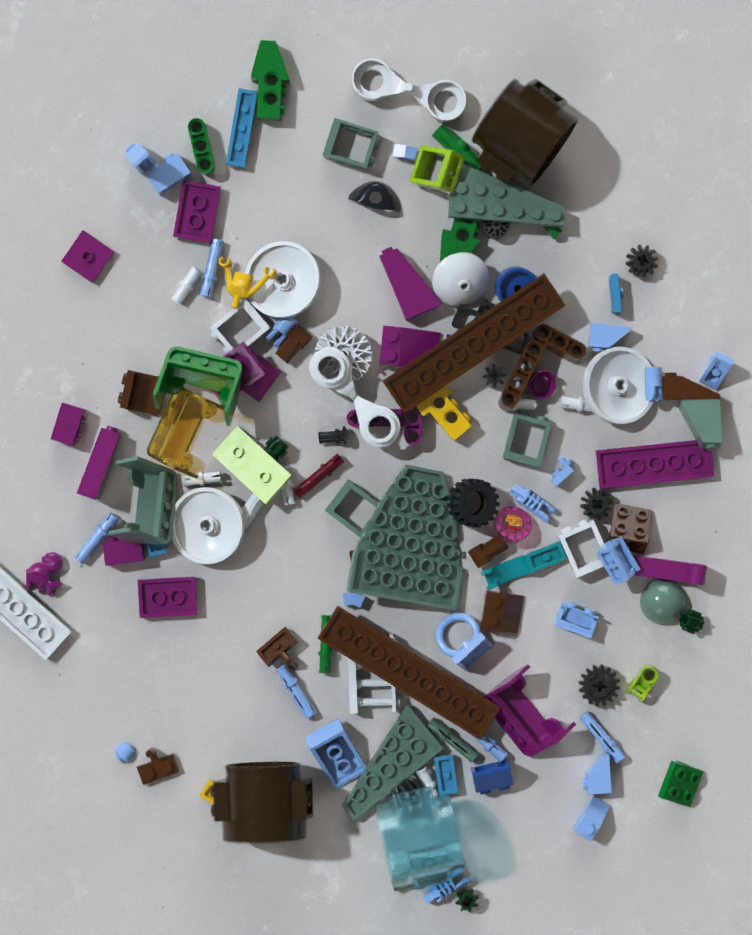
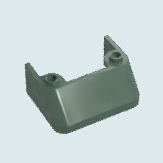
(154, 504)

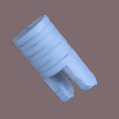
(285, 326)
(653, 384)

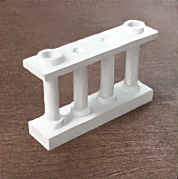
(356, 683)

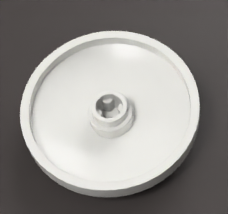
(295, 283)
(617, 385)
(207, 525)

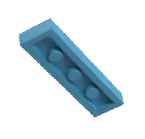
(241, 128)

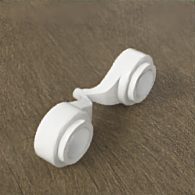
(393, 85)
(365, 409)

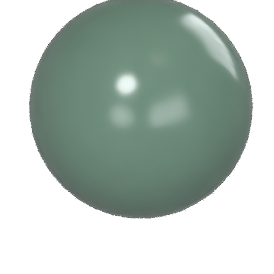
(662, 601)

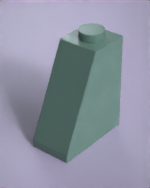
(704, 421)

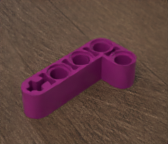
(384, 422)
(671, 570)

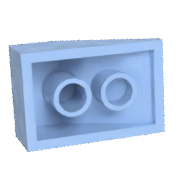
(336, 753)

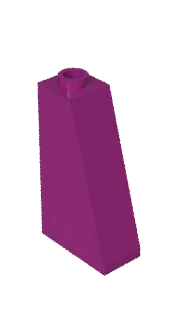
(408, 286)
(99, 463)

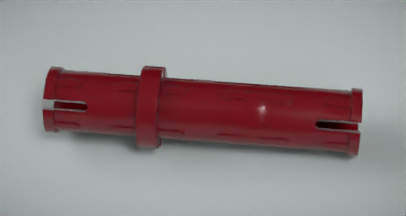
(320, 474)

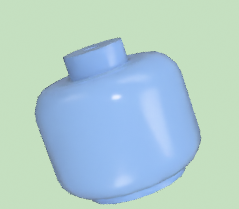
(125, 752)

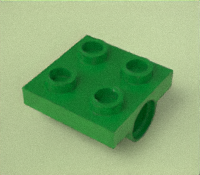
(680, 783)

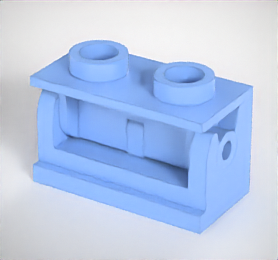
(168, 173)
(618, 560)
(576, 620)

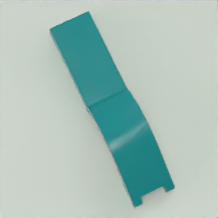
(524, 564)

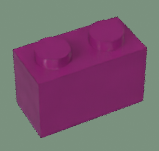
(69, 424)
(122, 552)

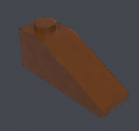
(679, 388)

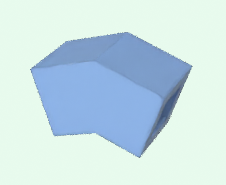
(405, 152)
(353, 599)

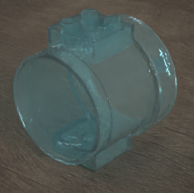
(420, 838)

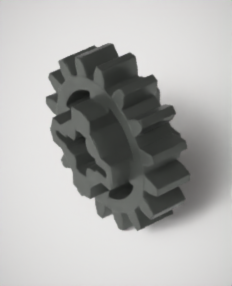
(600, 676)

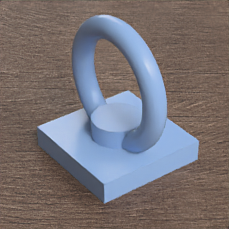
(471, 649)

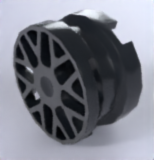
(495, 230)

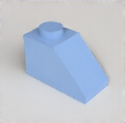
(604, 336)
(598, 776)
(591, 818)

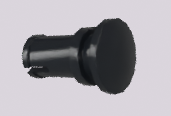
(334, 436)

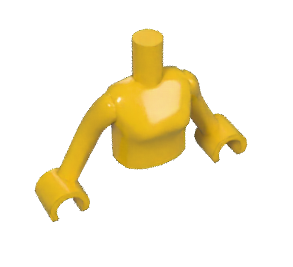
(241, 284)

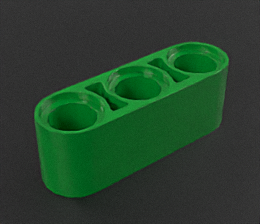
(197, 137)

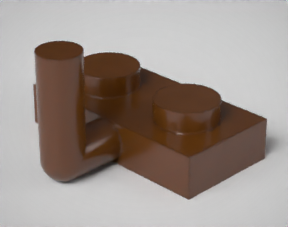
(277, 648)
(157, 768)

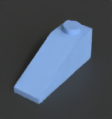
(139, 157)

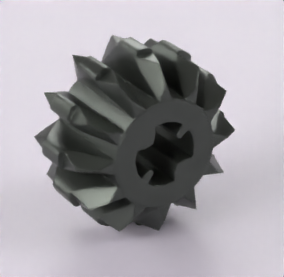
(647, 258)
(595, 510)
(408, 784)

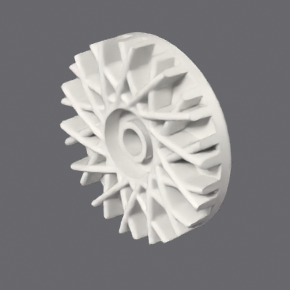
(350, 341)

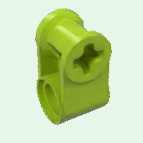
(641, 683)

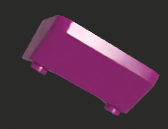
(521, 718)

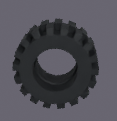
(487, 506)

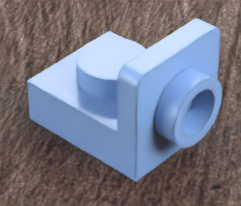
(559, 475)

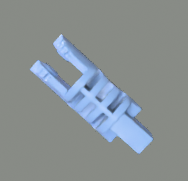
(532, 502)
(442, 890)

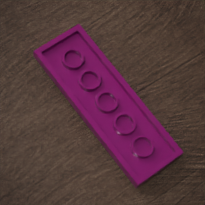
(653, 464)

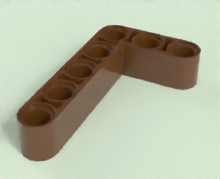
(531, 360)

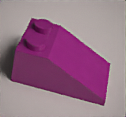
(404, 345)

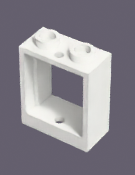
(216, 334)
(566, 532)

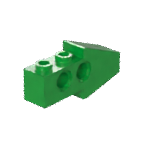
(269, 64)
(452, 244)

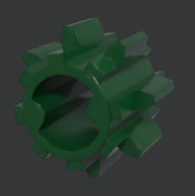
(276, 447)
(691, 621)
(472, 901)

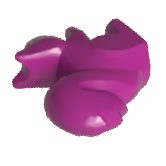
(40, 573)

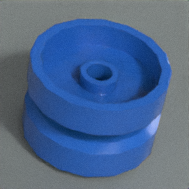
(509, 279)

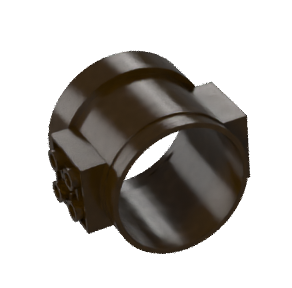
(523, 132)
(263, 802)

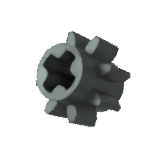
(498, 371)

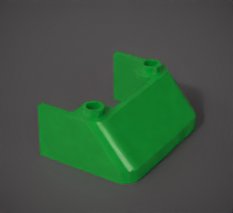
(201, 370)

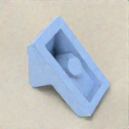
(716, 370)

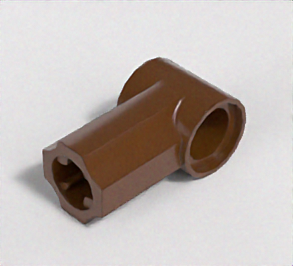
(296, 340)
(485, 552)

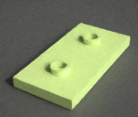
(252, 465)

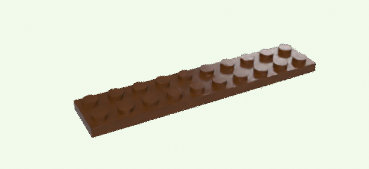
(473, 343)
(408, 672)

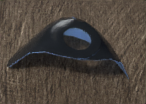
(389, 199)

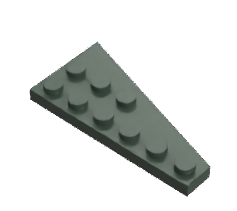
(489, 199)
(399, 756)

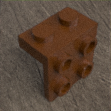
(138, 392)

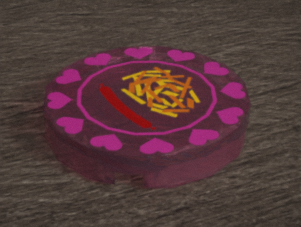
(512, 524)

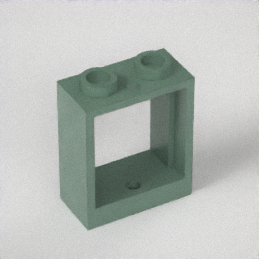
(332, 138)
(522, 458)
(339, 497)

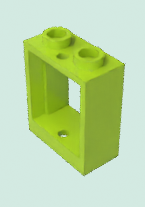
(445, 182)

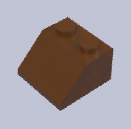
(501, 612)

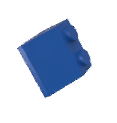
(492, 776)

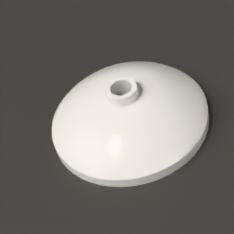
(454, 272)

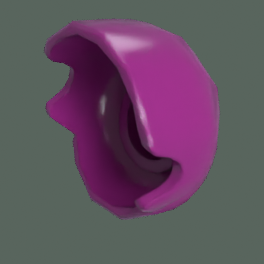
(541, 384)

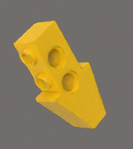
(455, 429)

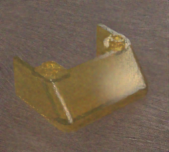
(178, 428)

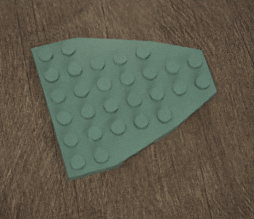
(410, 544)

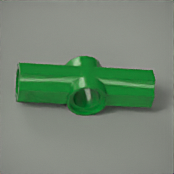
(450, 141)

